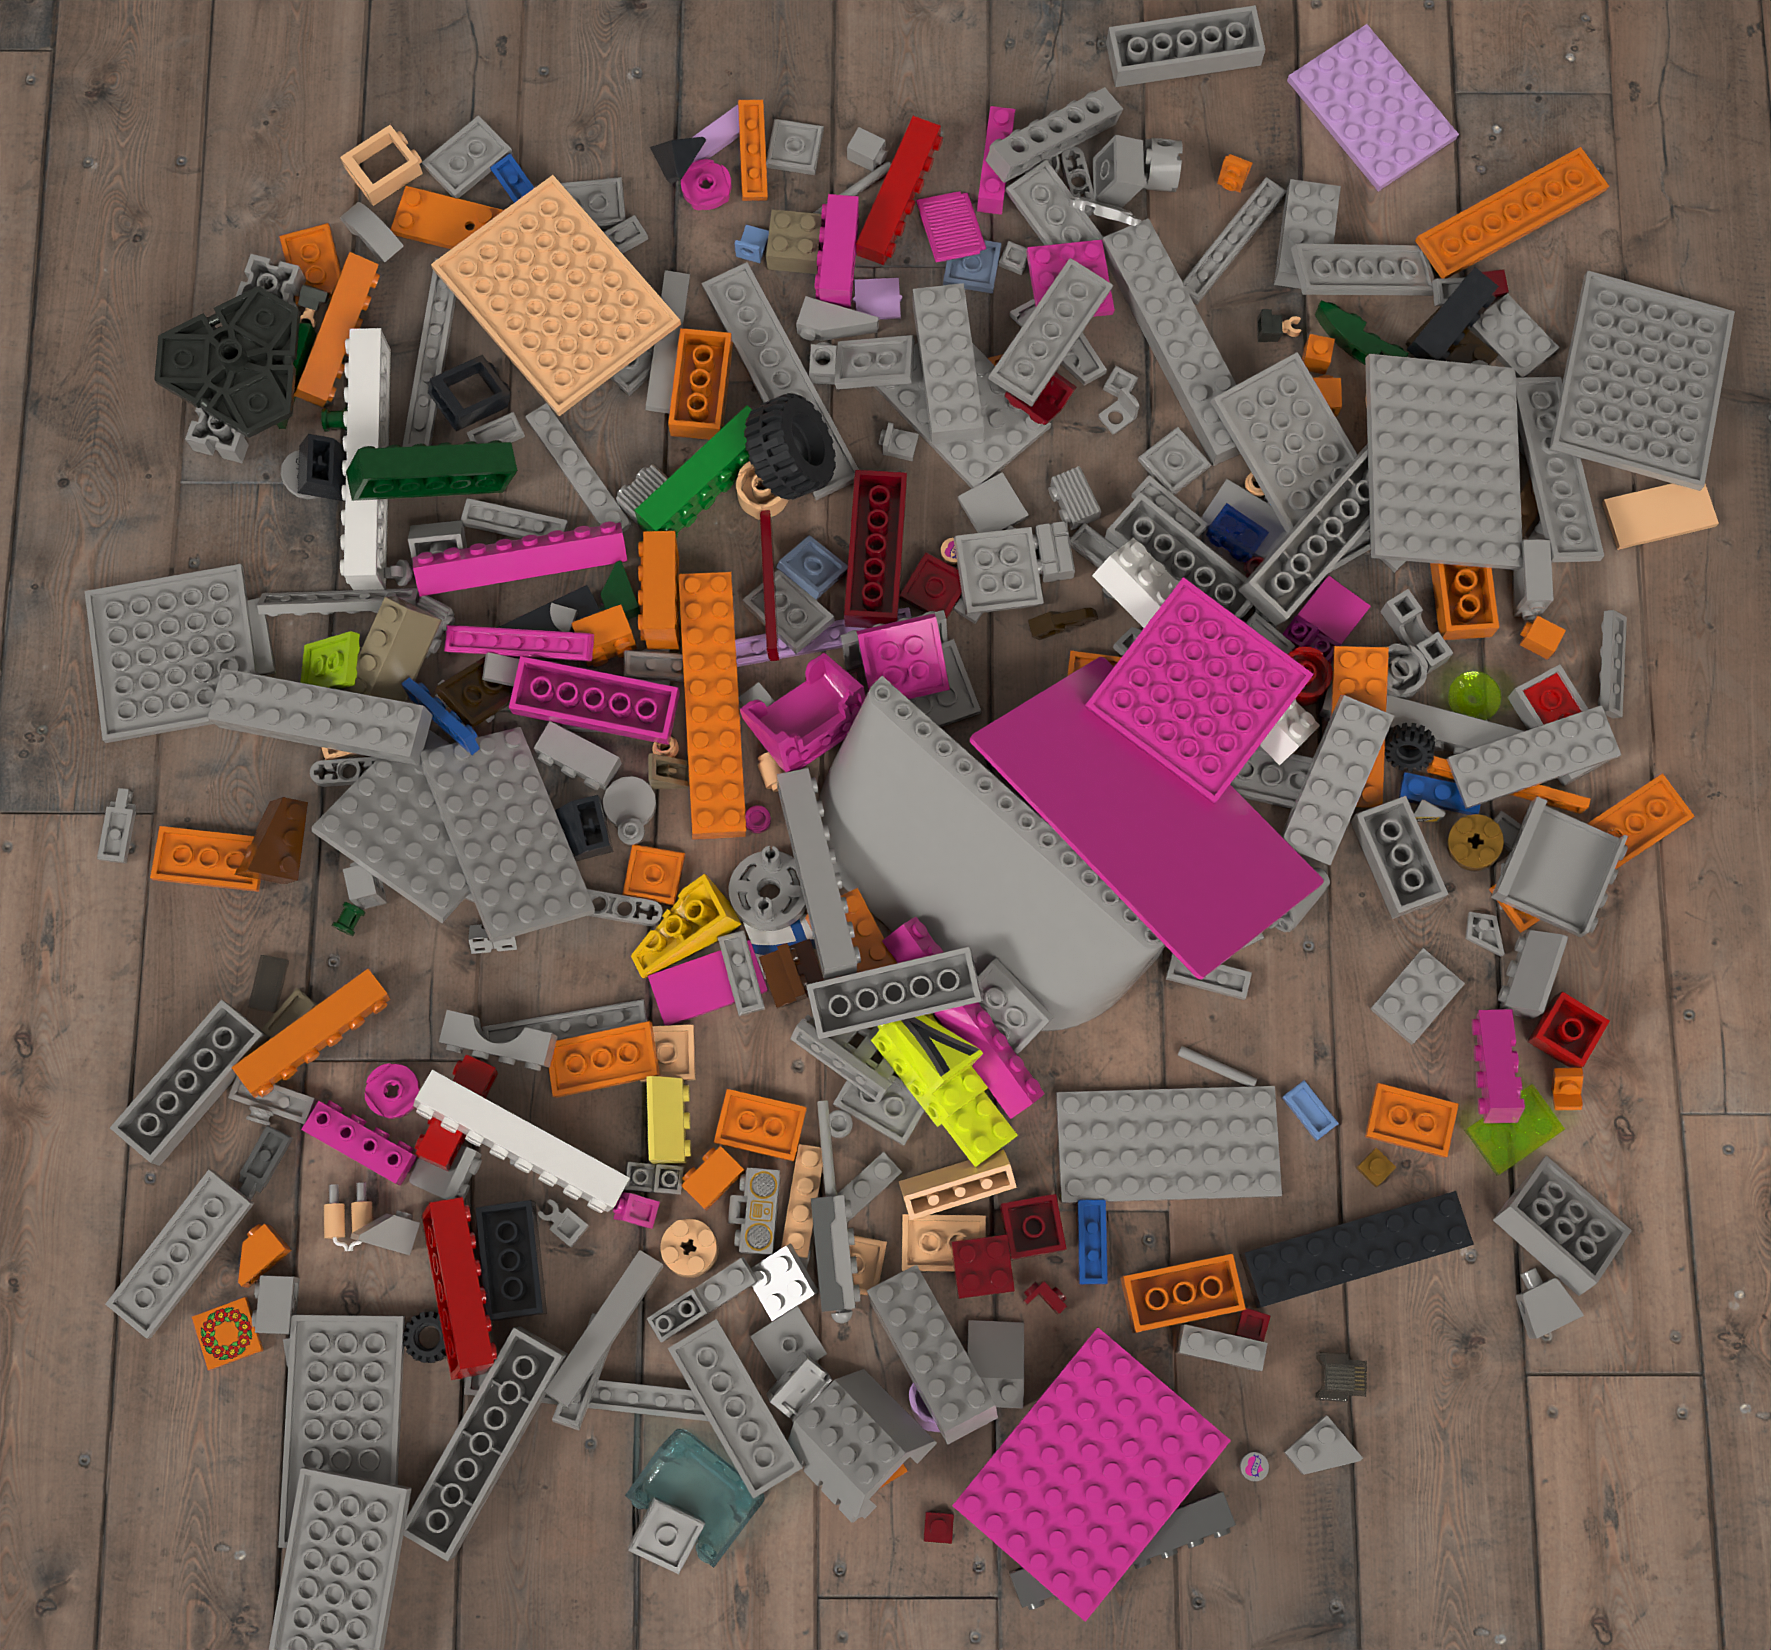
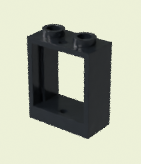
(450, 406)

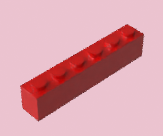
(898, 191)

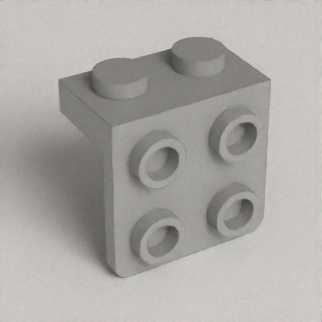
(444, 1183)

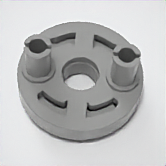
(770, 869)

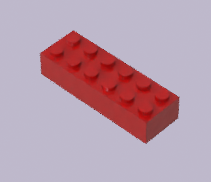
(458, 1288)

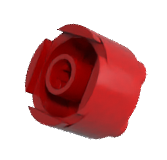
(1317, 664)

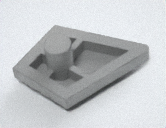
(1485, 932)

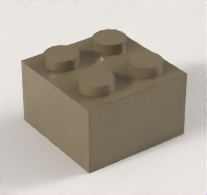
(793, 241)

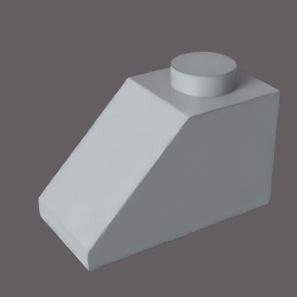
(390, 1232)

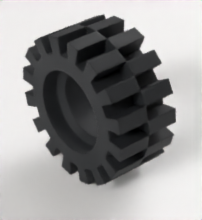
(1409, 757)
(412, 1341)

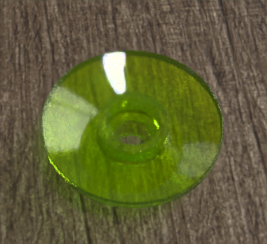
(1482, 688)

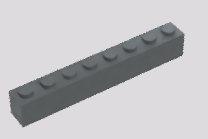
(1185, 1526)

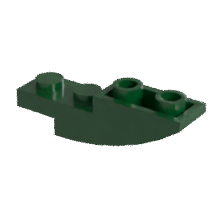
(1349, 333)

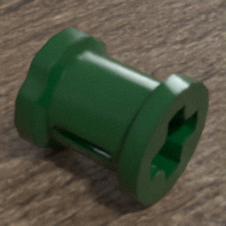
(332, 419)
(348, 919)

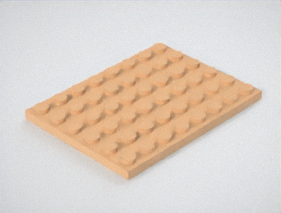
(556, 295)

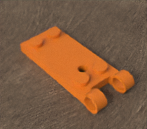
(438, 218)

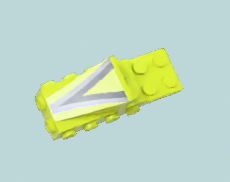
(942, 1079)

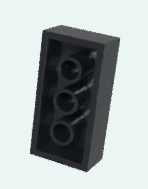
(511, 1260)

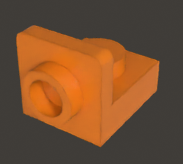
(1567, 1088)

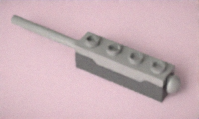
(833, 1236)

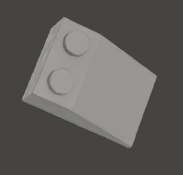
(999, 1359)

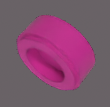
(757, 819)

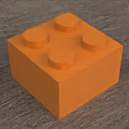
(610, 633)

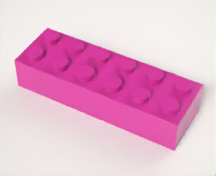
(594, 700)

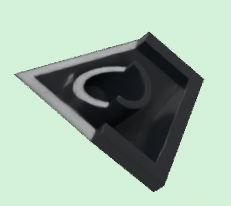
(677, 156)

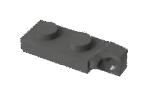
(263, 1161)

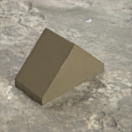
(667, 772)

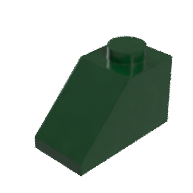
(619, 591)

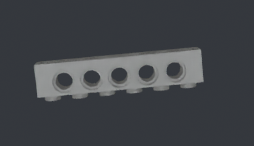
(1053, 134)

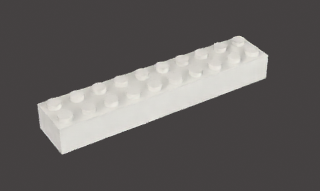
(366, 426)
(1142, 588)

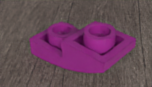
(1307, 635)

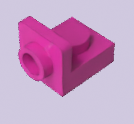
(636, 1210)

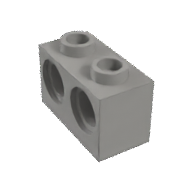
(363, 887)

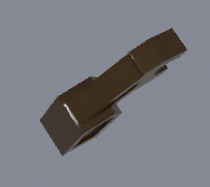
(1055, 622)

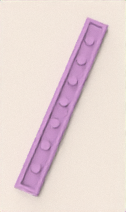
(754, 650)

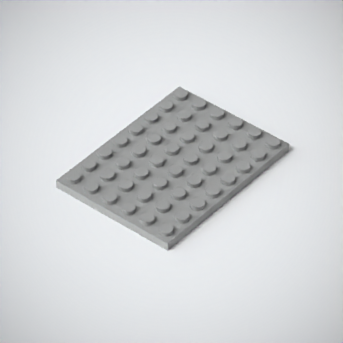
(1643, 380)
(1443, 462)

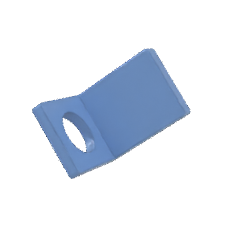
(752, 244)

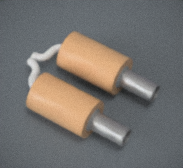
(335, 1215)

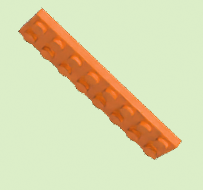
(1511, 213)
(1642, 816)

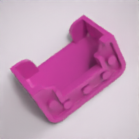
(808, 717)

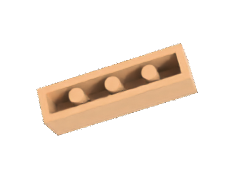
(956, 1185)

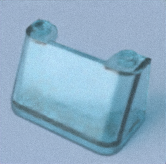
(702, 1484)

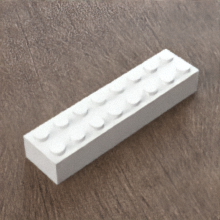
(520, 1141)

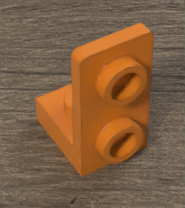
(1234, 173)

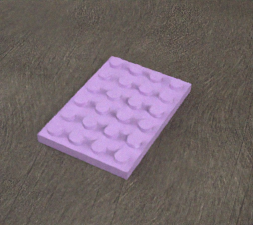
(1372, 107)

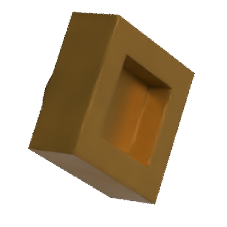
(1376, 1167)

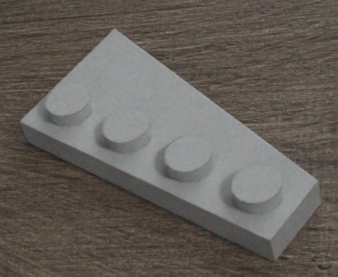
(1081, 359)

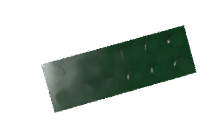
(431, 470)

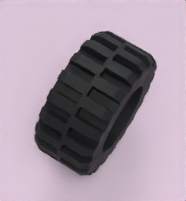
(790, 446)

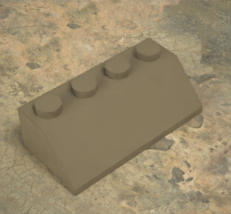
(394, 649)

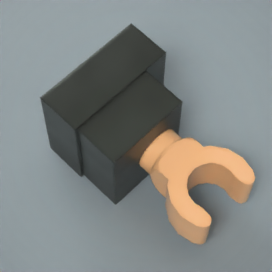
(311, 299)
(1271, 326)

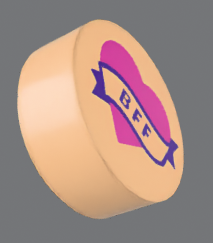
(948, 552)

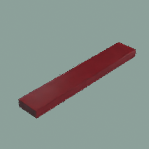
(769, 585)

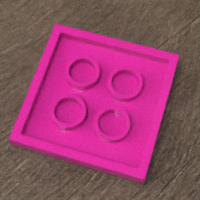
(1048, 261)
(905, 655)

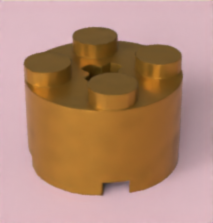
(1465, 830)

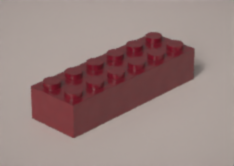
(875, 548)

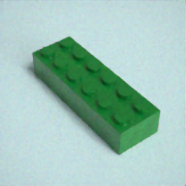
(697, 480)

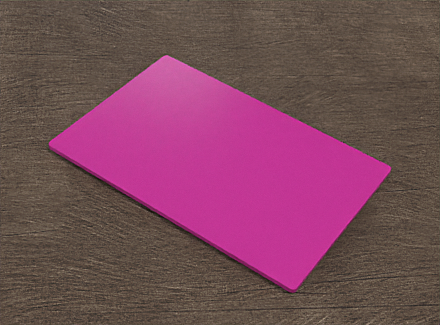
(1185, 866)

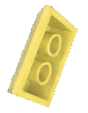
(667, 1120)

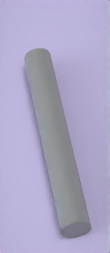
(1217, 1067)

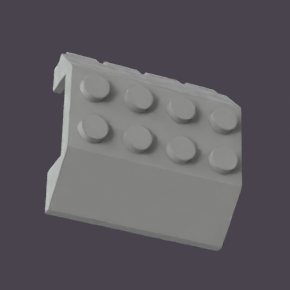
(855, 1441)

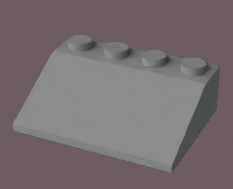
(1563, 1226)

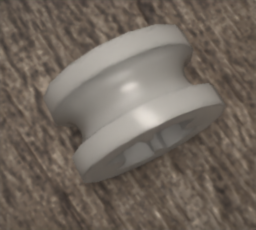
(259, 1115)

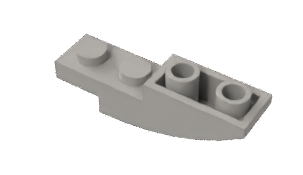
(702, 1300)

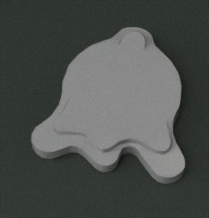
(1105, 210)

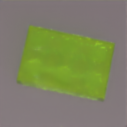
(1509, 1143)

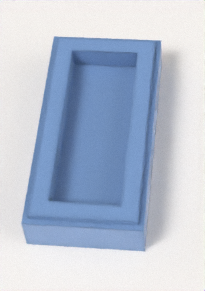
(1310, 1110)

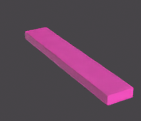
(519, 643)

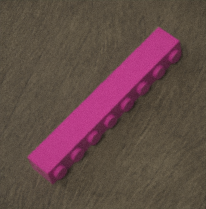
(519, 558)
(999, 1064)

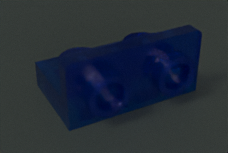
(1236, 533)

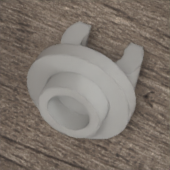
(401, 572)
(631, 831)

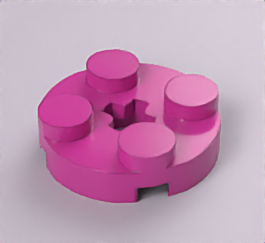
(706, 198)
(376, 1090)

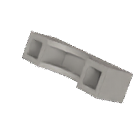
(465, 1032)

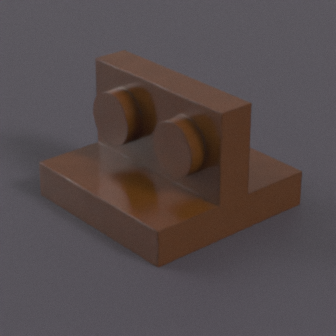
(790, 971)

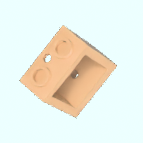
(394, 180)

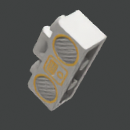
(759, 1225)

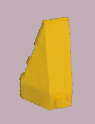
(689, 926)

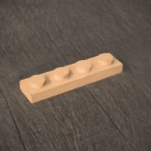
(804, 1187)

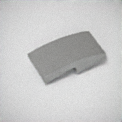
(654, 1178)

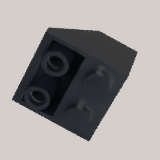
(321, 467)
(585, 827)

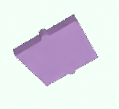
(878, 297)

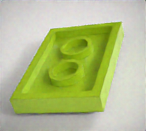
(331, 661)

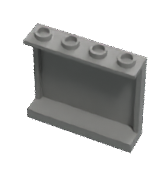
(1559, 869)

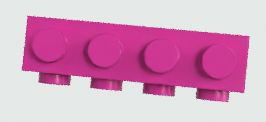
(359, 1142)

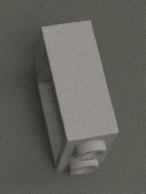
(1533, 583)

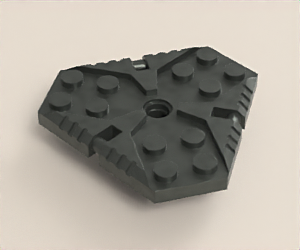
(248, 389)

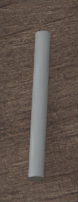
(865, 182)

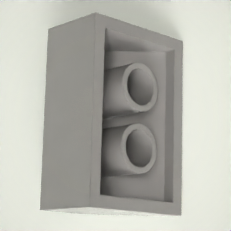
(1532, 973)

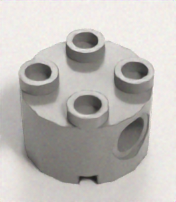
(1162, 164)
(1405, 671)

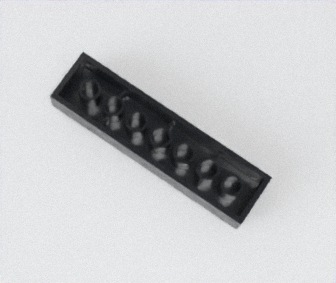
(1356, 1249)

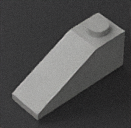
(829, 321)

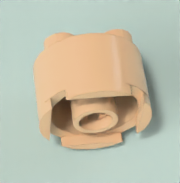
(756, 500)
(683, 1233)

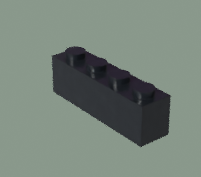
(1453, 317)
(540, 618)

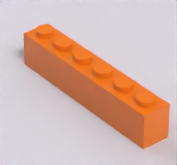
(341, 316)
(311, 1033)

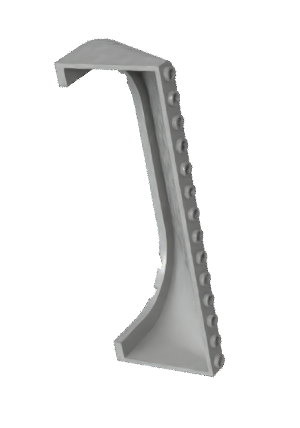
(954, 846)

